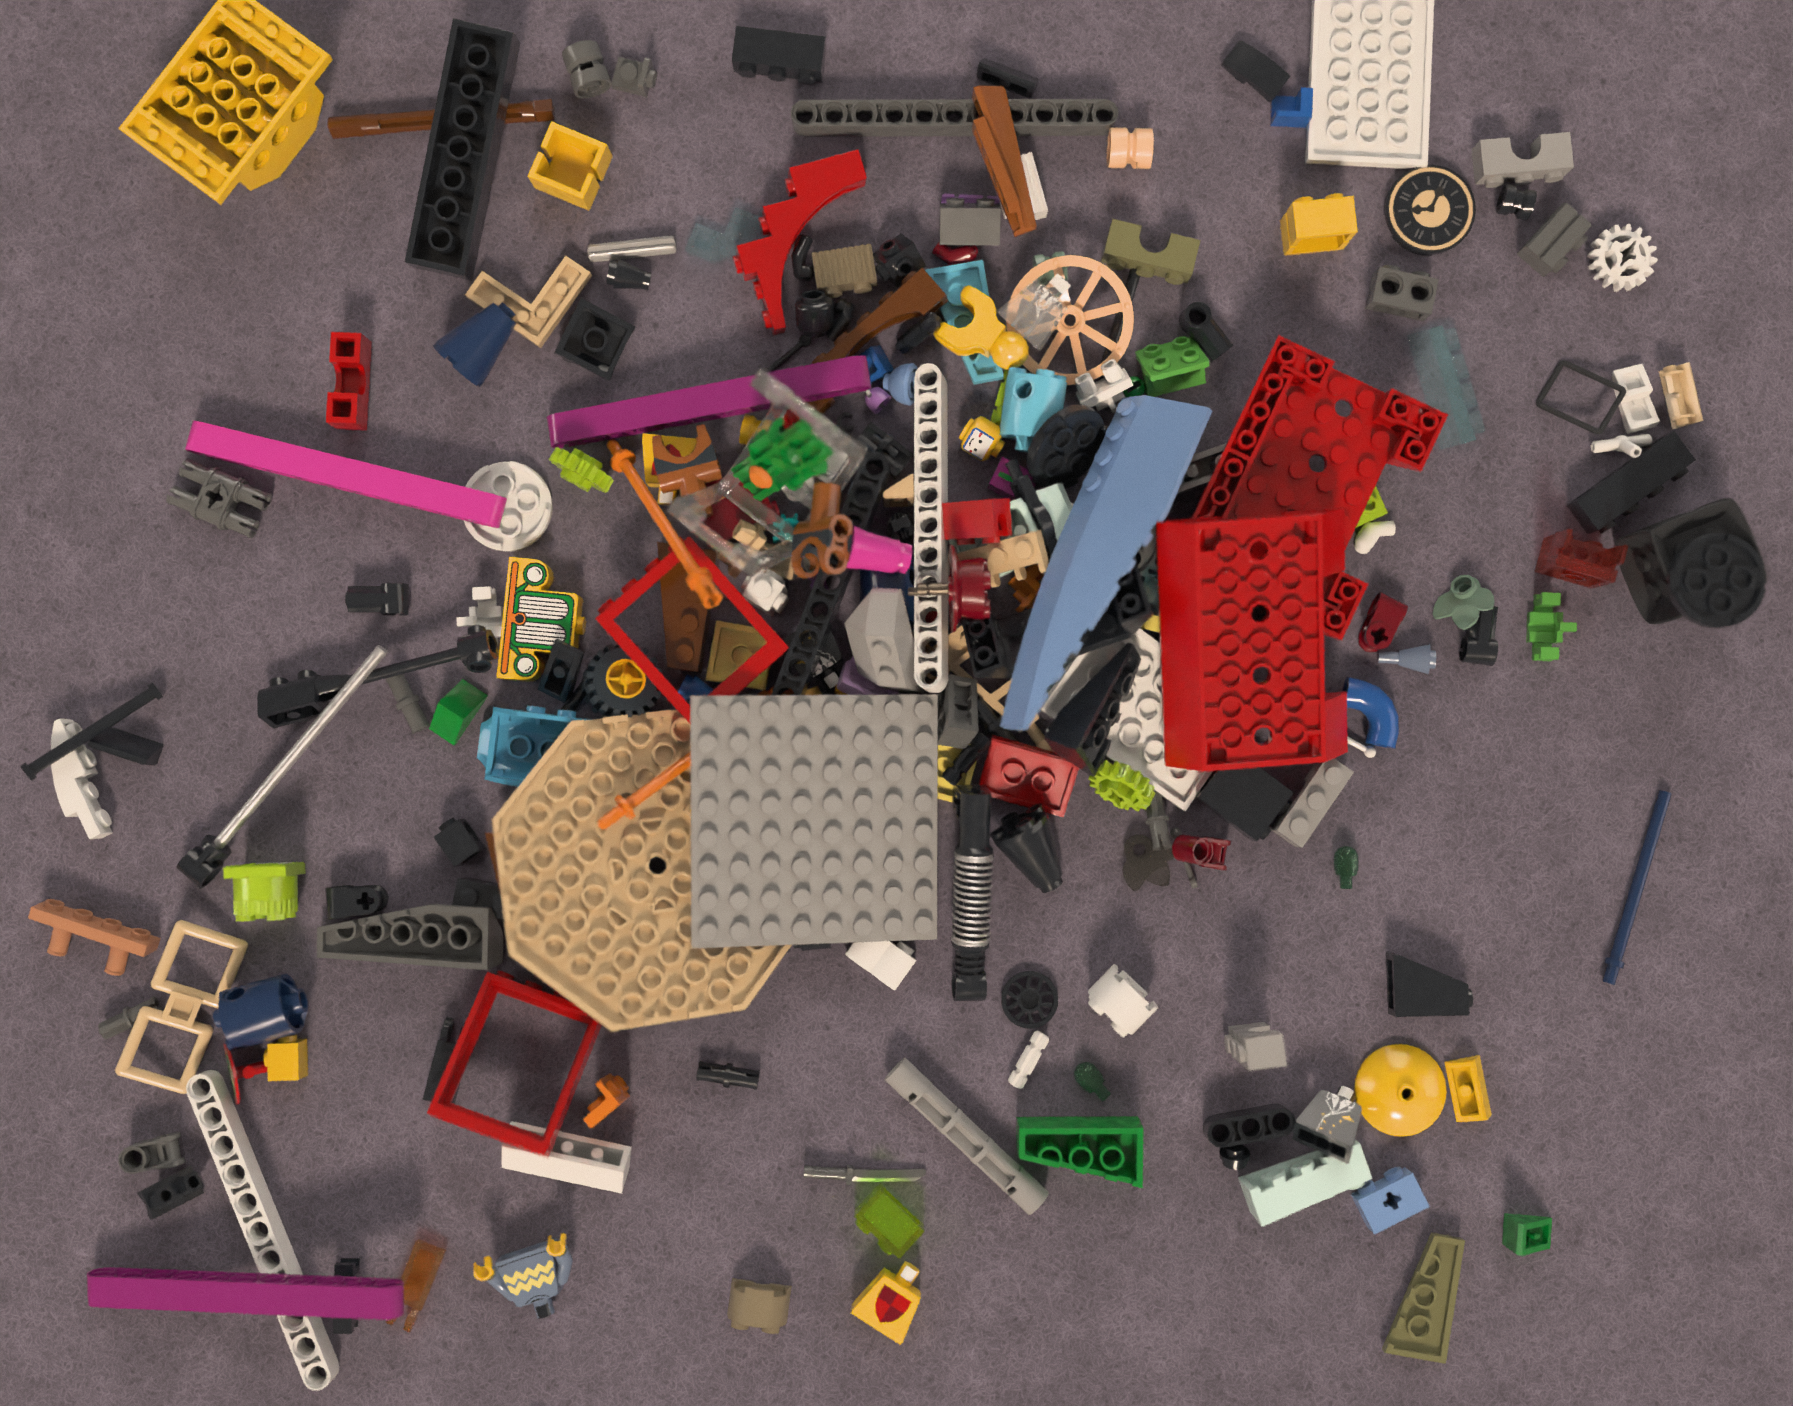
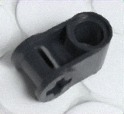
(351, 900)

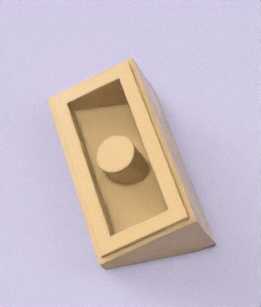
(900, 494)

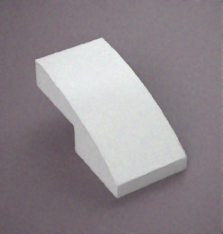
(1636, 407)

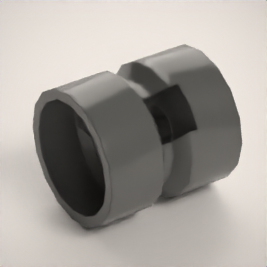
(585, 65)

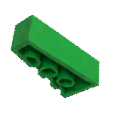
(1085, 1144)

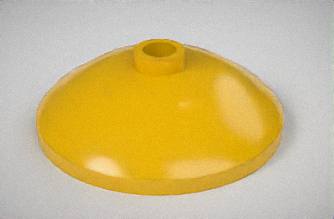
(1381, 1085)

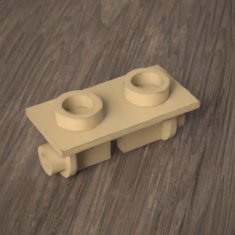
(1680, 395)

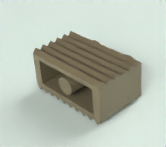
(845, 270)

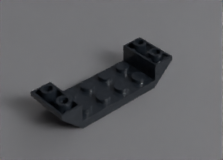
(996, 643)

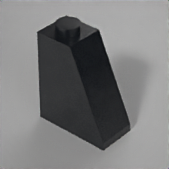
(1421, 991)

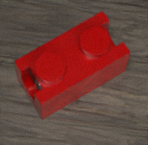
(977, 519)

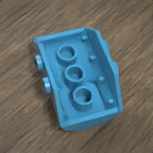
(517, 740)

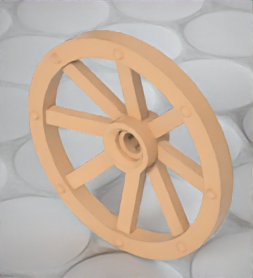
(1124, 306)

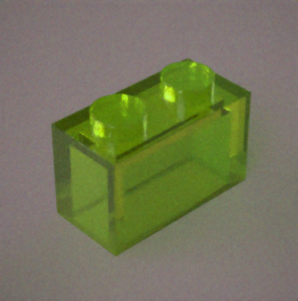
(888, 1221)

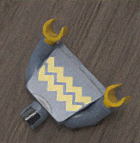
(530, 1274)

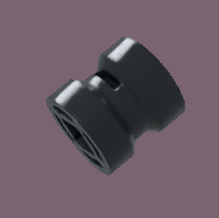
(1516, 202)

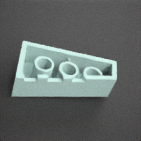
(1301, 1183)

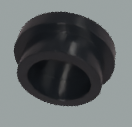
(1235, 1156)

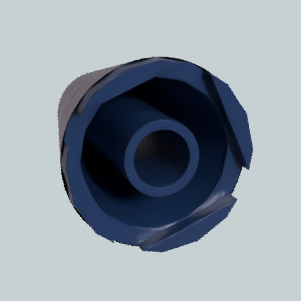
(478, 342)

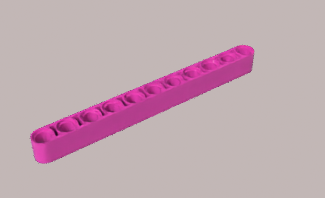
(346, 474)

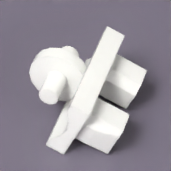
(1105, 391)

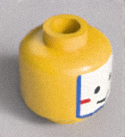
(981, 438)

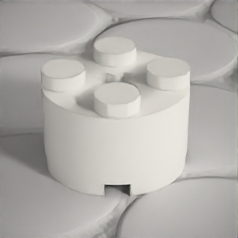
(1121, 1001)

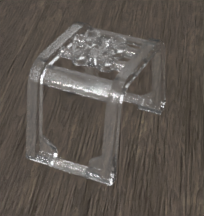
(689, 508)

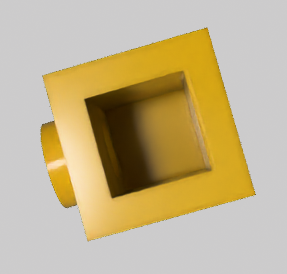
(286, 1059)

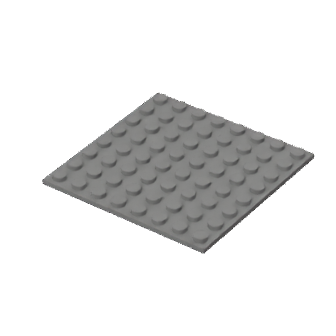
(813, 819)

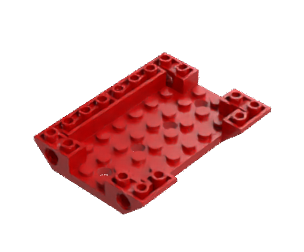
(1295, 418)
(1215, 645)

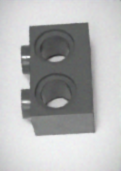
(1401, 301)
(957, 712)

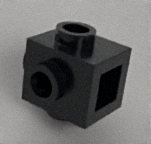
(897, 259)

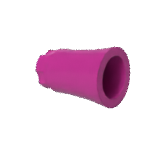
(878, 553)

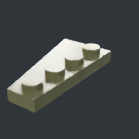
(1428, 1306)

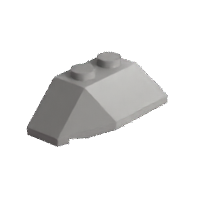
(883, 641)

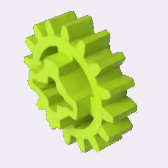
(581, 470)
(1122, 786)

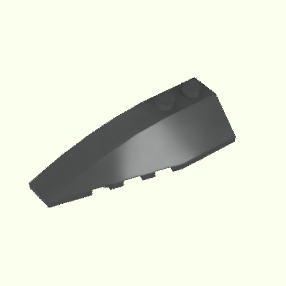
(418, 936)

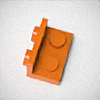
(614, 1094)

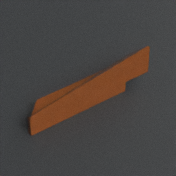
(1001, 155)

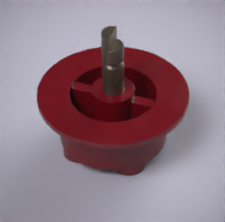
(965, 588)

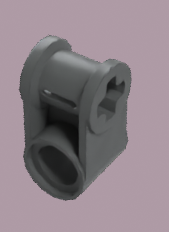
(157, 1154)

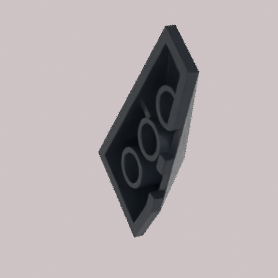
(1085, 721)

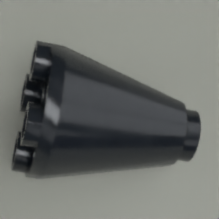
(1031, 846)

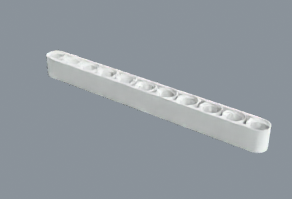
(924, 514)
(250, 1216)

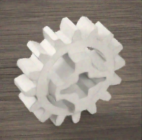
(1608, 257)

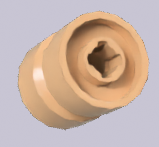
(1130, 148)

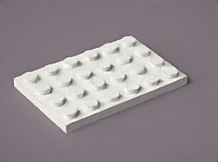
(1370, 83)
(1139, 734)

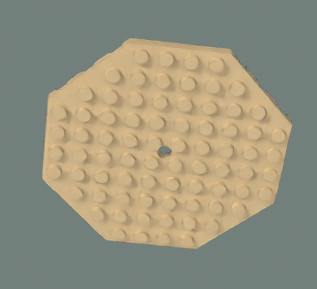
(583, 896)

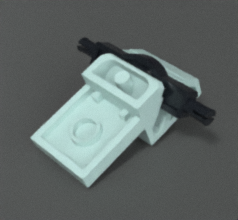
(1032, 511)

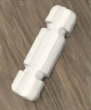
(1028, 1059)

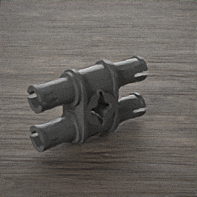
(218, 513)

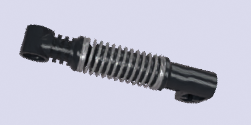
(974, 856)

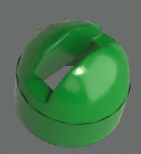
(1138, 391)

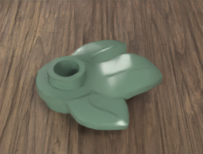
(1462, 605)

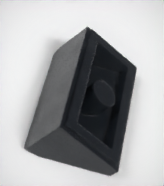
(1006, 77)
(127, 746)

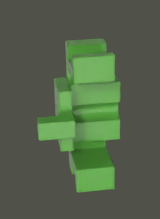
(1546, 627)

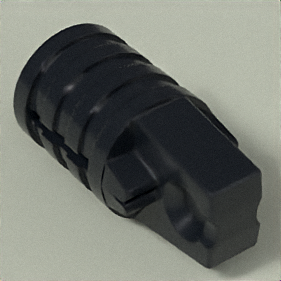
(900, 527)

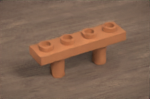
(106, 931)

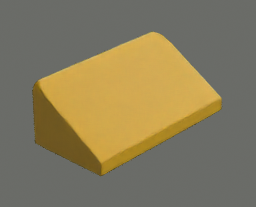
(1468, 1089)

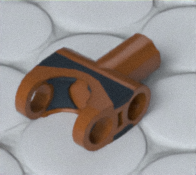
(689, 472)
(822, 534)

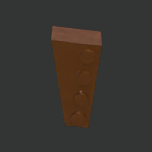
(684, 616)

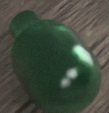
(1346, 865)
(1091, 1080)

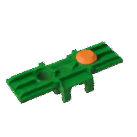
(782, 459)

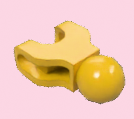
(984, 333)

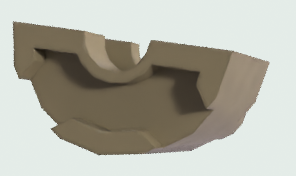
(758, 1305)

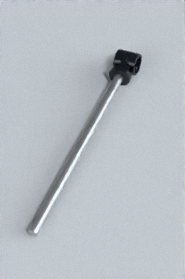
(201, 864)

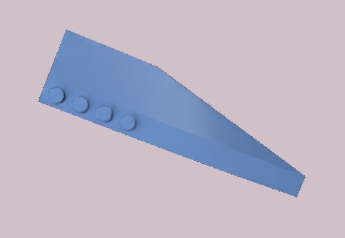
(1112, 516)

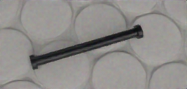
(91, 732)

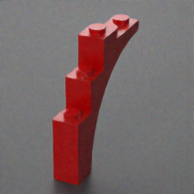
(813, 188)

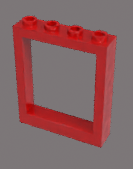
(655, 571)
(531, 993)

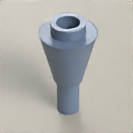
(1416, 658)

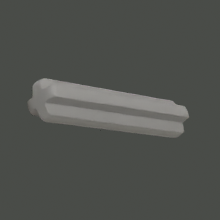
(631, 248)

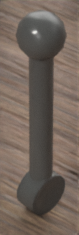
(1175, 832)

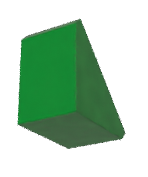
(456, 711)
(1526, 1233)

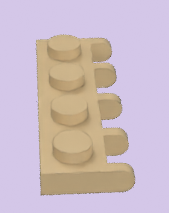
(1011, 555)

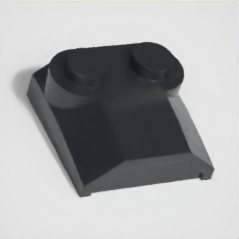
(594, 339)

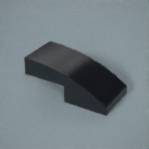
(1256, 69)

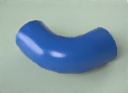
(1378, 709)

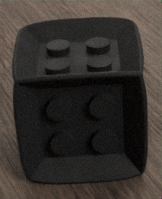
(1655, 546)

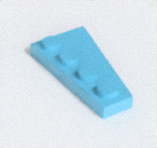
(952, 281)

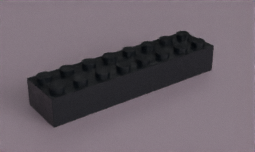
(462, 149)

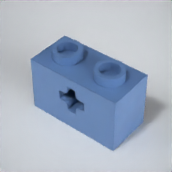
(1405, 1199)

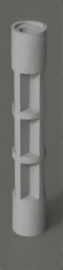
(967, 1136)

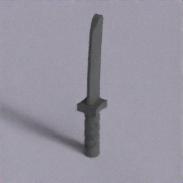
(863, 1175)

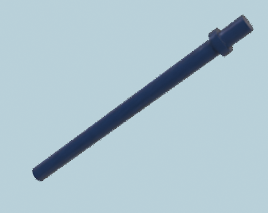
(1615, 962)

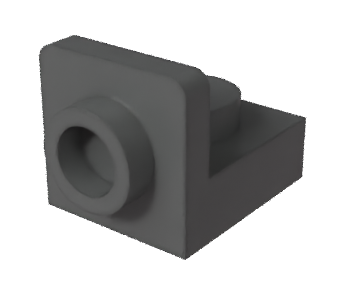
(634, 76)

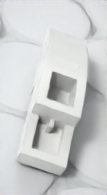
(71, 782)

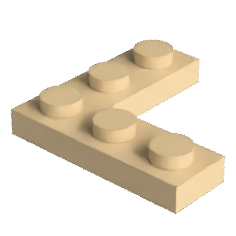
(541, 317)

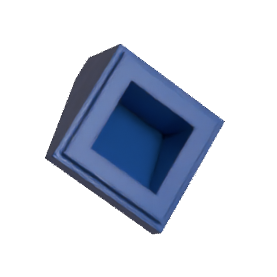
(877, 363)

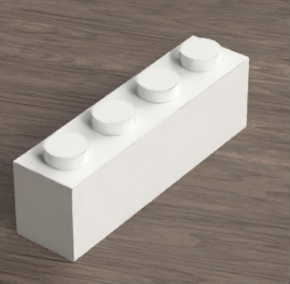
(573, 1160)

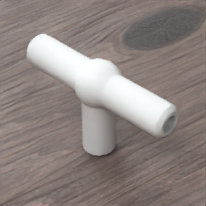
(1622, 443)

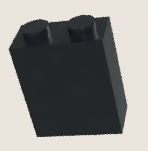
(1246, 799)

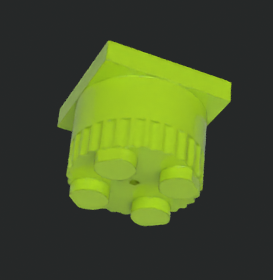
(265, 890)

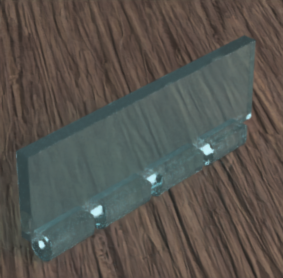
(1440, 384)

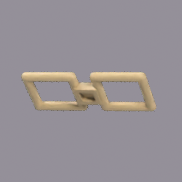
(181, 1007)

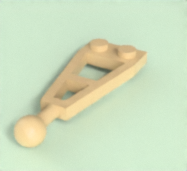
(959, 653)

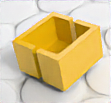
(573, 167)
(1318, 224)

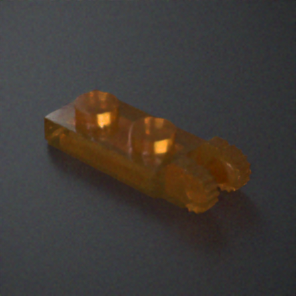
(419, 1279)

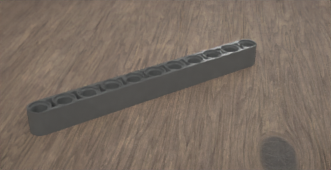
(941, 108)

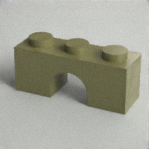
(1125, 251)

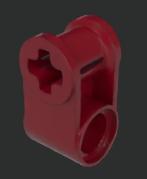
(1384, 618)
(1205, 851)

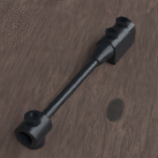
(310, 694)

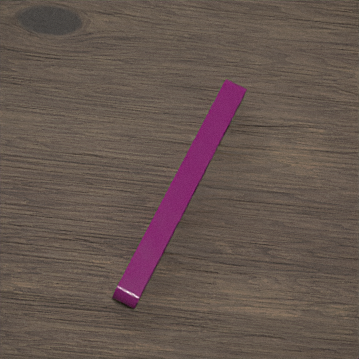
(703, 403)
(246, 1293)

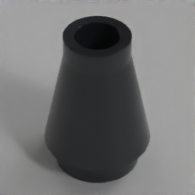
(626, 276)

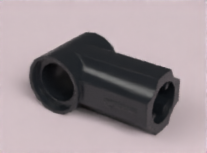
(1208, 333)
(383, 599)
(1480, 642)

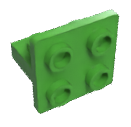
(1172, 366)

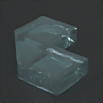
(715, 246)

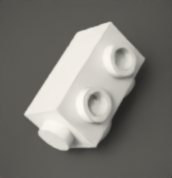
(766, 592)

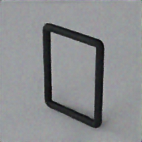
(1611, 384)

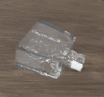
(1036, 309)

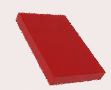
(1028, 775)

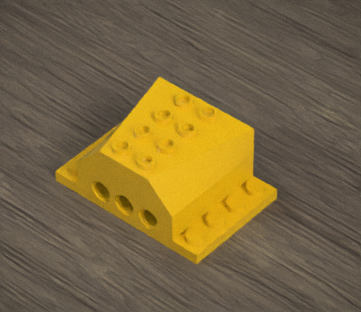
(233, 100)

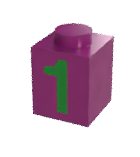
(1001, 480)

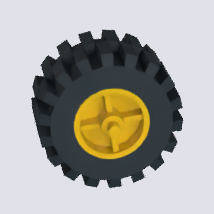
(618, 685)

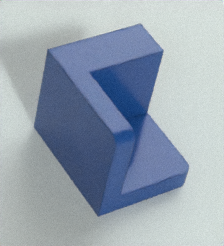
(1292, 110)

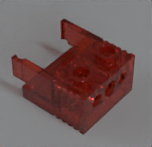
(1591, 566)

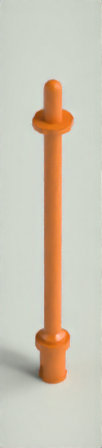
(698, 578)
(626, 806)

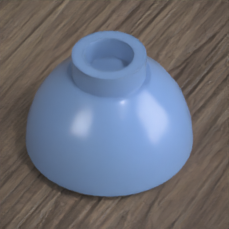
(901, 383)

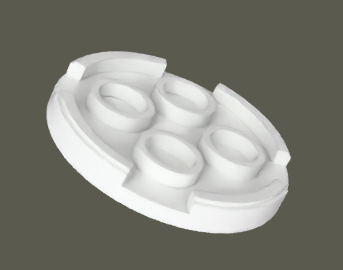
(526, 509)

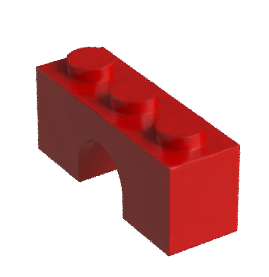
(352, 361)

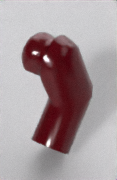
(955, 256)

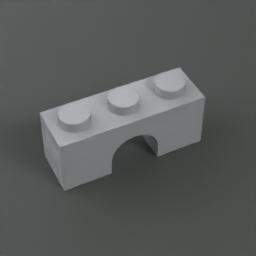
(1498, 164)
(1321, 789)
(1256, 1046)

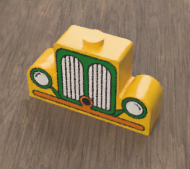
(534, 620)

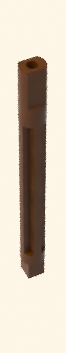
(422, 120)

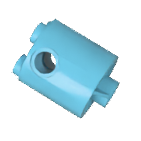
(1029, 403)

